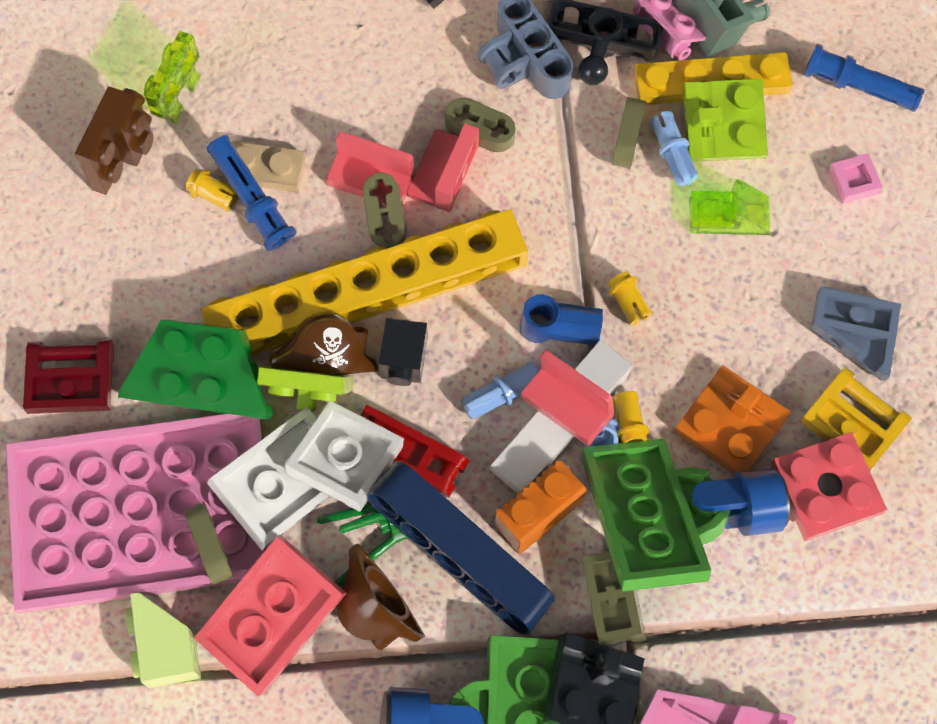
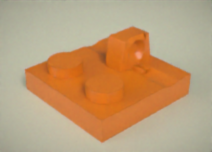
(732, 421)

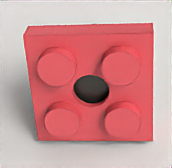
(829, 486)

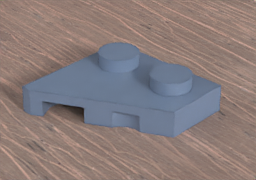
(858, 327)

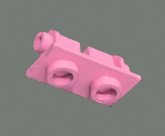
(678, 28)

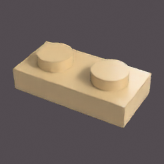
(272, 166)

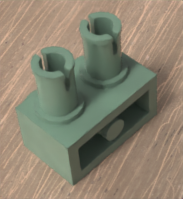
(722, 20)

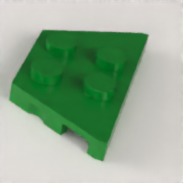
(198, 370)

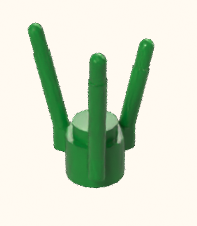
(382, 523)

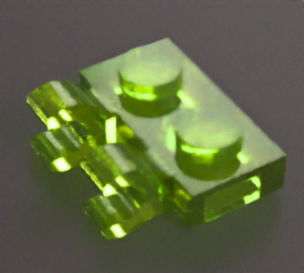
(174, 72)

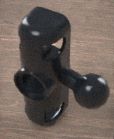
(620, 41)

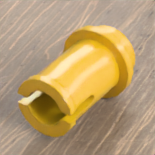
(211, 189)
(628, 296)
(629, 417)

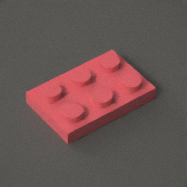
(269, 615)

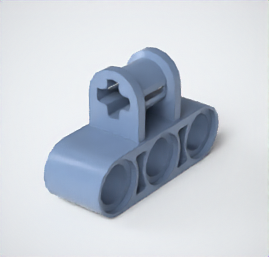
(514, 60)

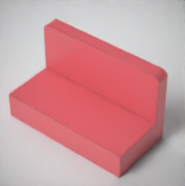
(361, 158)
(444, 167)
(569, 399)

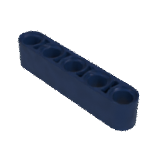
(460, 547)

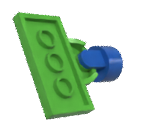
(664, 515)
(511, 694)

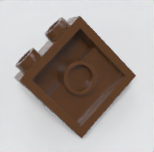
(114, 136)

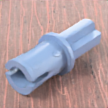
(674, 149)
(499, 391)

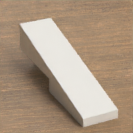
(542, 438)

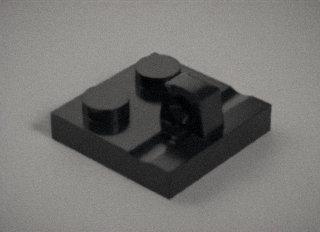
(592, 683)

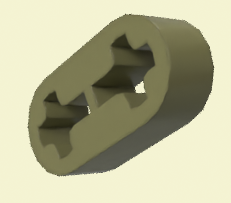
(485, 119)
(628, 133)
(375, 212)
(208, 543)

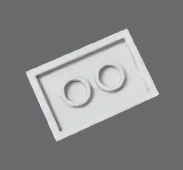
(260, 491)

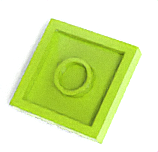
(725, 120)
(310, 385)

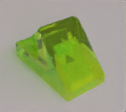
(733, 213)

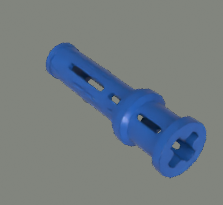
(846, 72)
(259, 208)

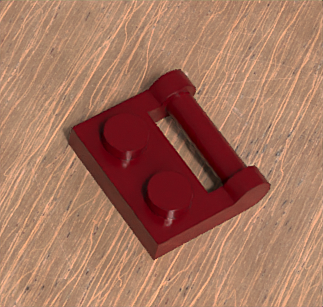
(68, 388)

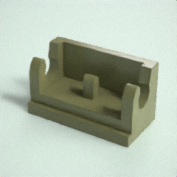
(614, 612)

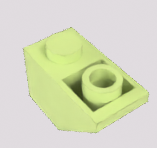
(163, 645)

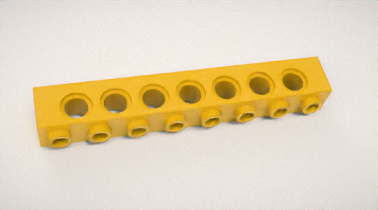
(429, 279)

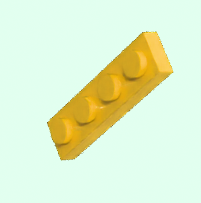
(664, 80)

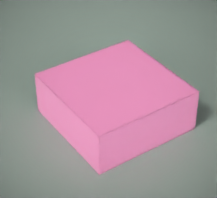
(855, 178)

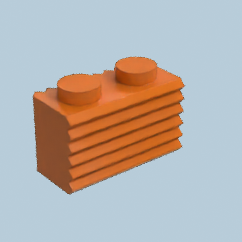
(539, 507)

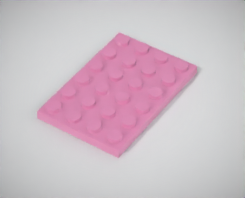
(108, 507)

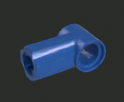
(565, 322)

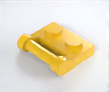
(835, 416)

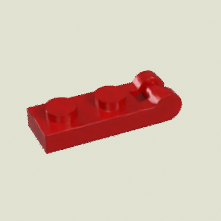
(420, 451)

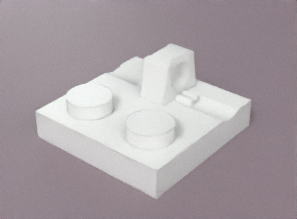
(344, 455)

